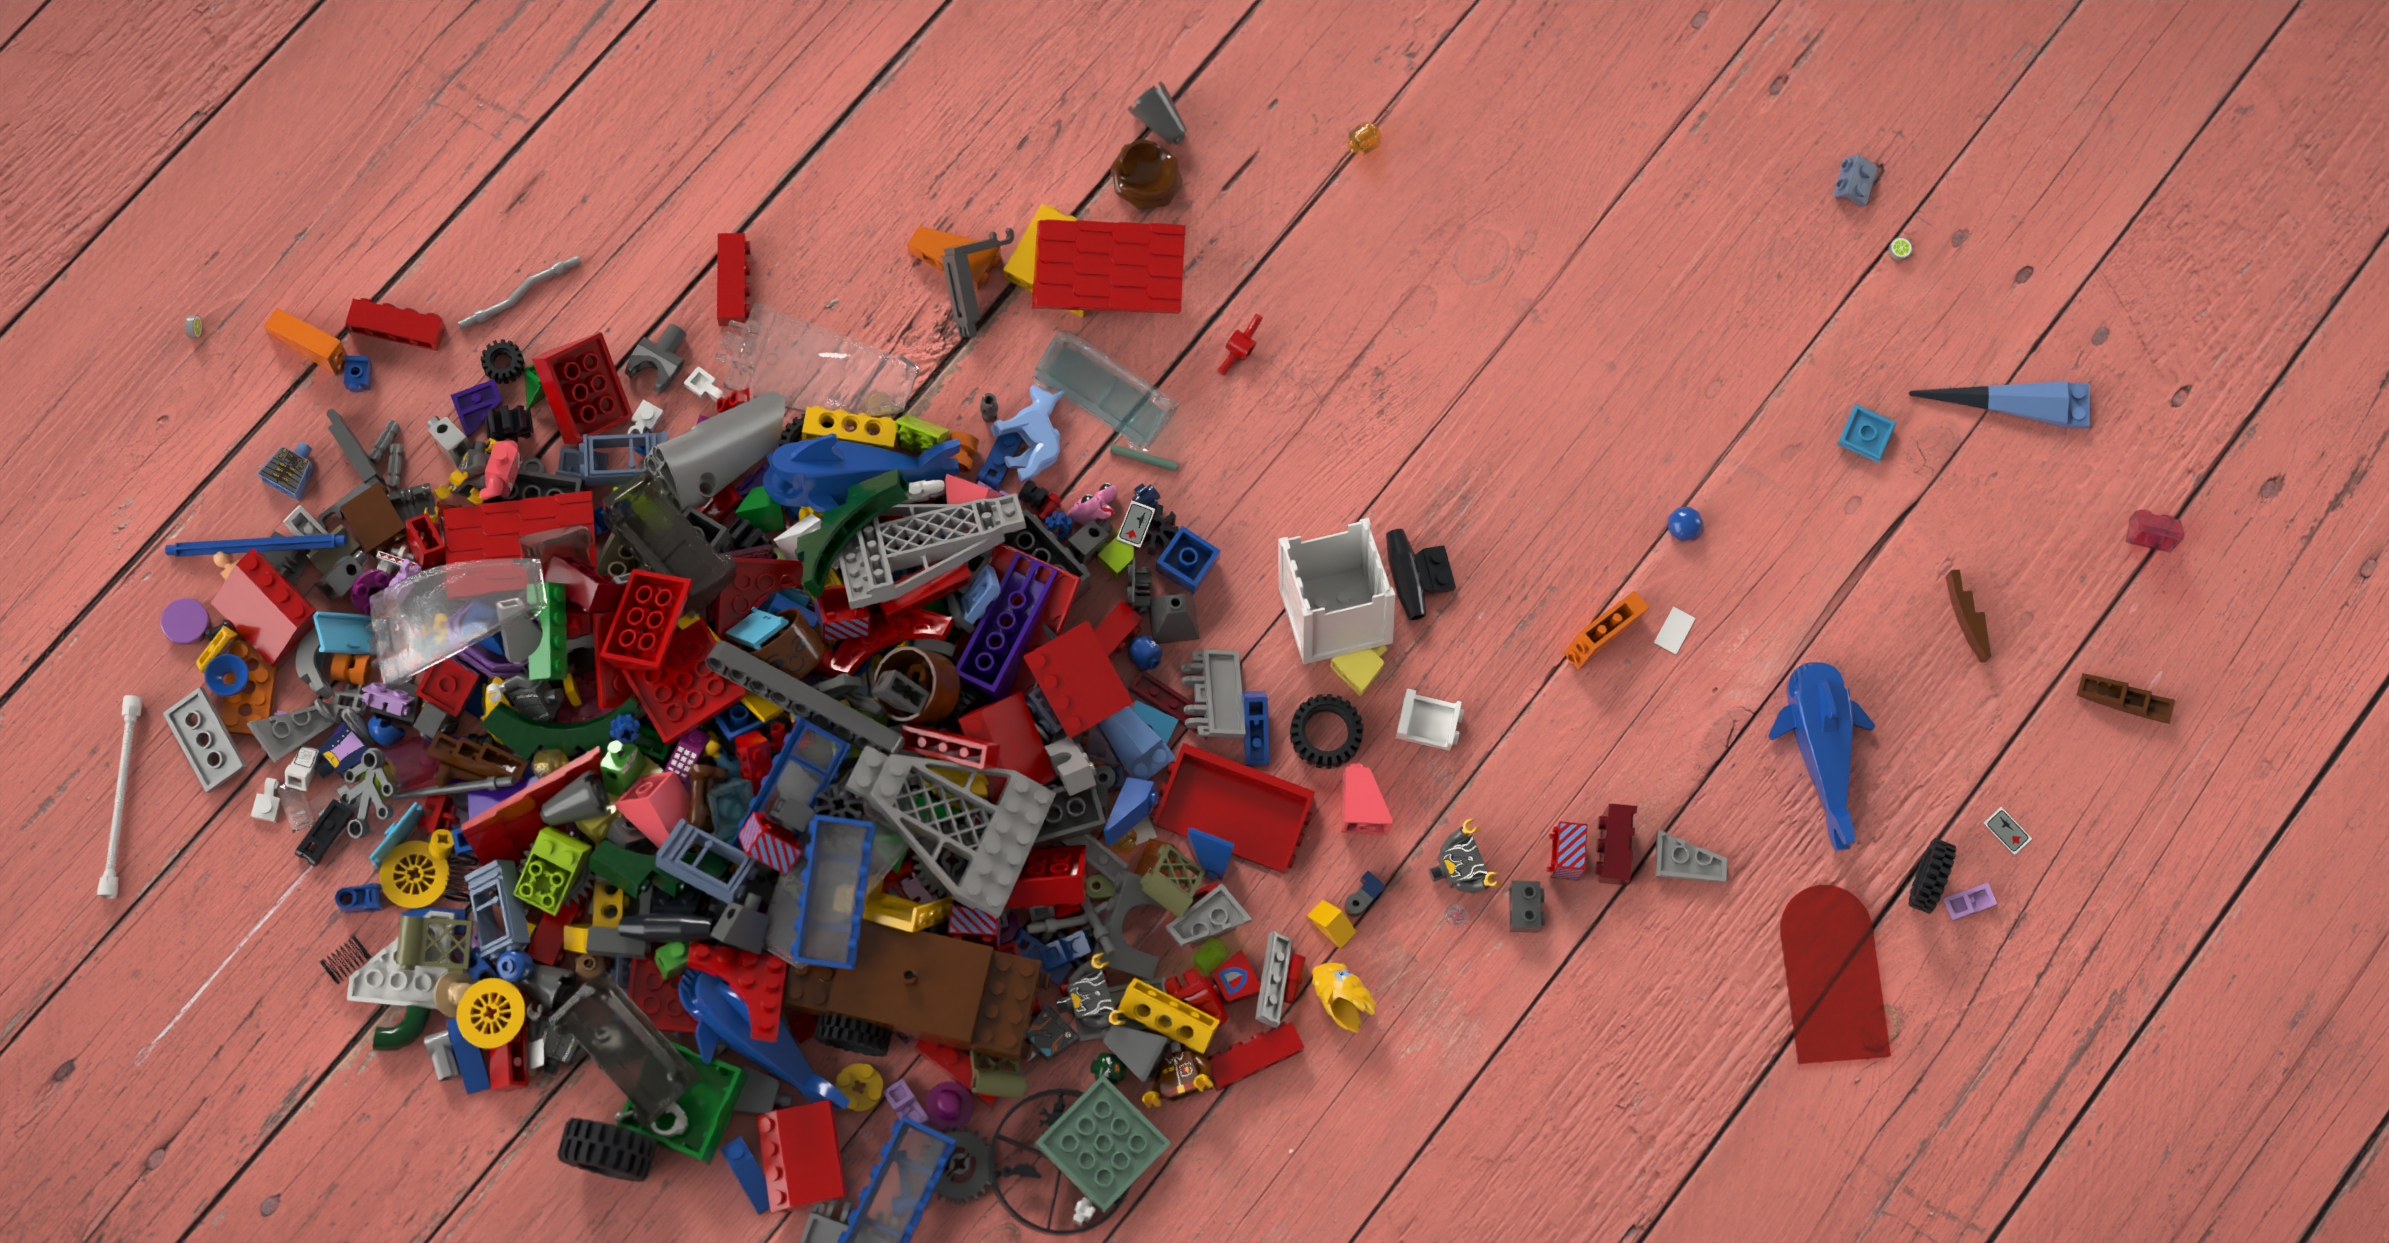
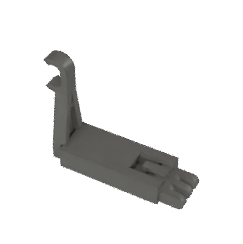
(960, 280)
(359, 460)

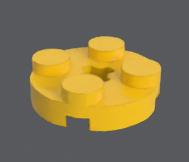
(864, 1074)

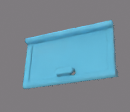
(756, 628)
(343, 632)
(397, 834)

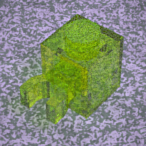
(1210, 956)

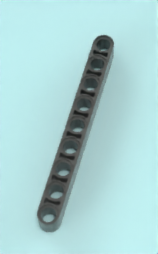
(802, 699)

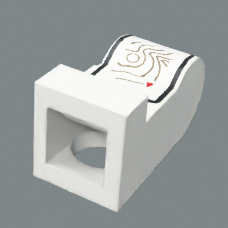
(302, 767)

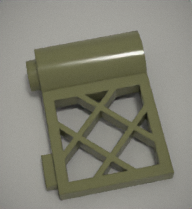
(1167, 889)
(414, 945)
(997, 1080)

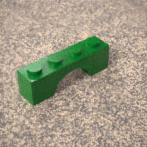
(550, 658)

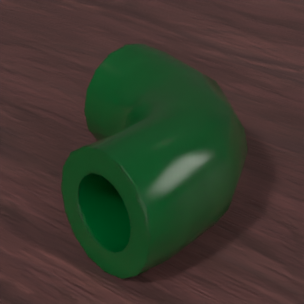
(403, 1033)

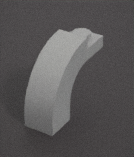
(311, 664)

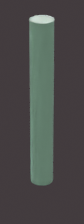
(1145, 458)

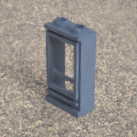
(615, 477)
(678, 843)
(504, 875)

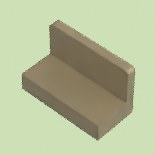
(325, 558)

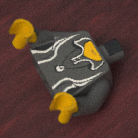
(468, 475)
(1462, 862)
(1090, 996)

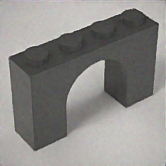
(609, 943)
(1126, 959)

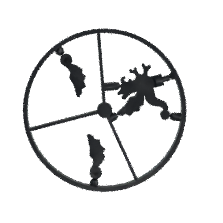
(1028, 1171)

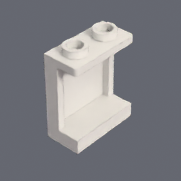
(1429, 721)

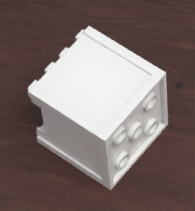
(1336, 593)

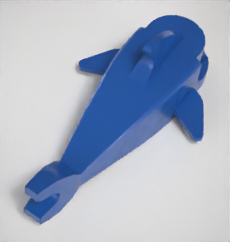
(822, 469)
(1823, 726)
(726, 1018)

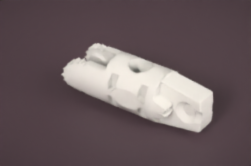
(923, 490)

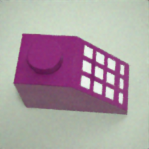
(687, 752)

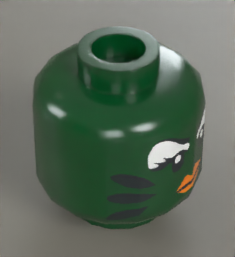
(1110, 1067)

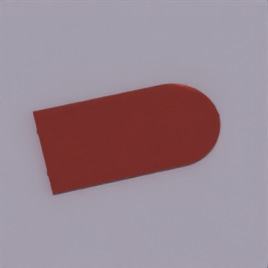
(1832, 977)

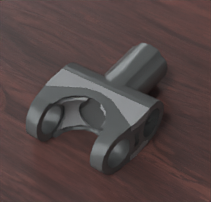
(659, 356)

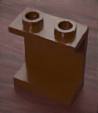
(375, 520)

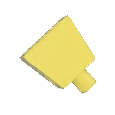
(1359, 668)

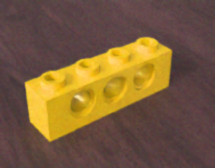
(863, 422)
(604, 902)
(1179, 1012)

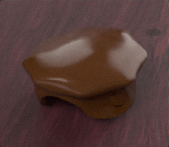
(1146, 174)

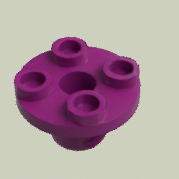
(366, 586)
(949, 1105)

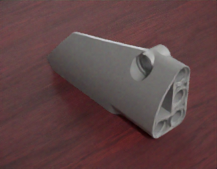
(717, 450)

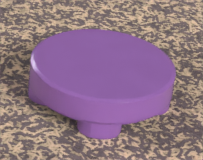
(185, 621)

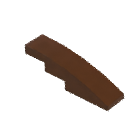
(1971, 623)
(2125, 698)
(476, 758)

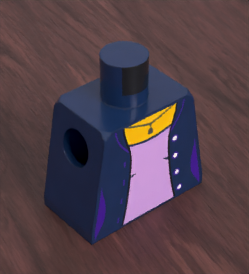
(342, 752)

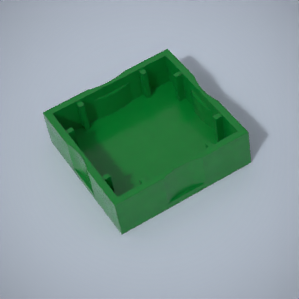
(705, 1105)

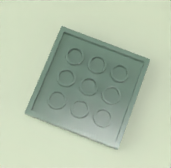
(1102, 1143)

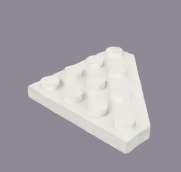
(386, 983)

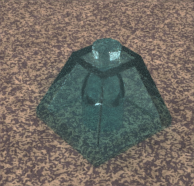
(729, 805)

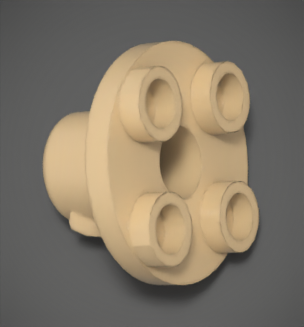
(450, 990)

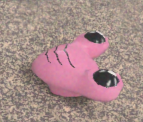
(1094, 506)

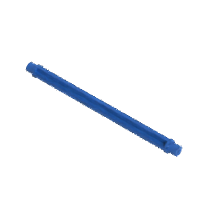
(258, 544)

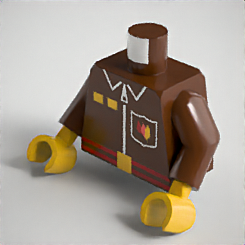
(1180, 1076)

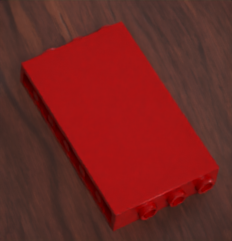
(1234, 804)

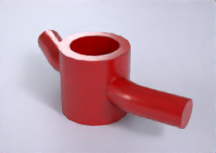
(1240, 344)

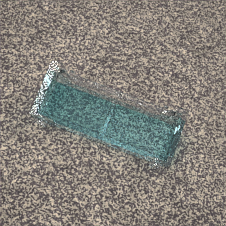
(1105, 389)

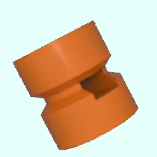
(968, 447)
(343, 669)

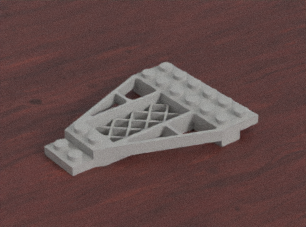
(869, 564)
(1005, 837)

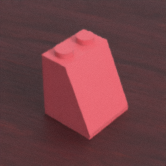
(963, 491)
(1363, 803)
(655, 805)

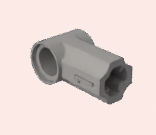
(441, 1050)

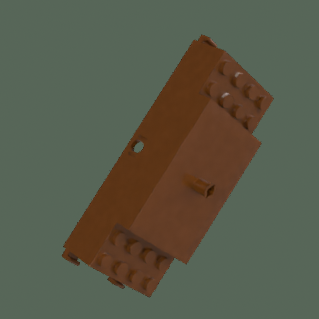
(927, 990)

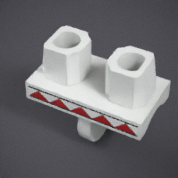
(388, 562)

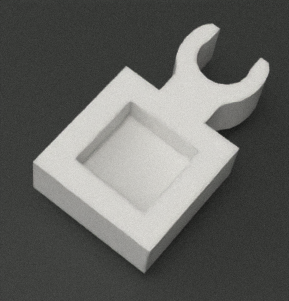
(645, 418)

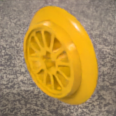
(395, 858)
(469, 1003)

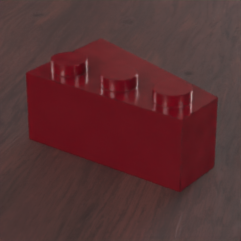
(585, 585)
(1615, 844)

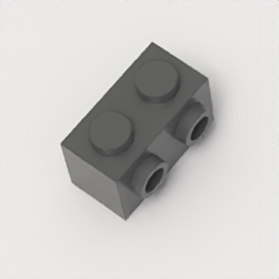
(435, 719)
(792, 813)
(628, 836)
(1525, 906)

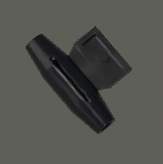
(1417, 573)
(670, 920)

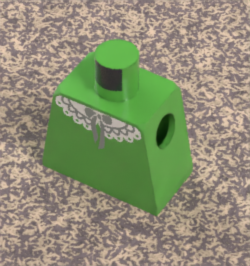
(621, 767)
(672, 959)

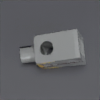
(448, 439)

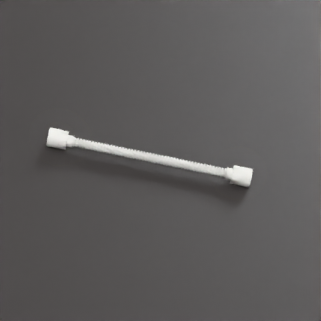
(109, 882)

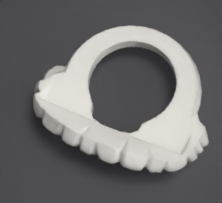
(679, 1126)

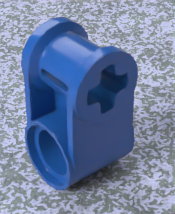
(361, 898)

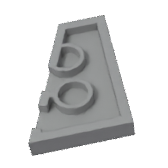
(288, 731)
(1687, 862)
(1208, 917)

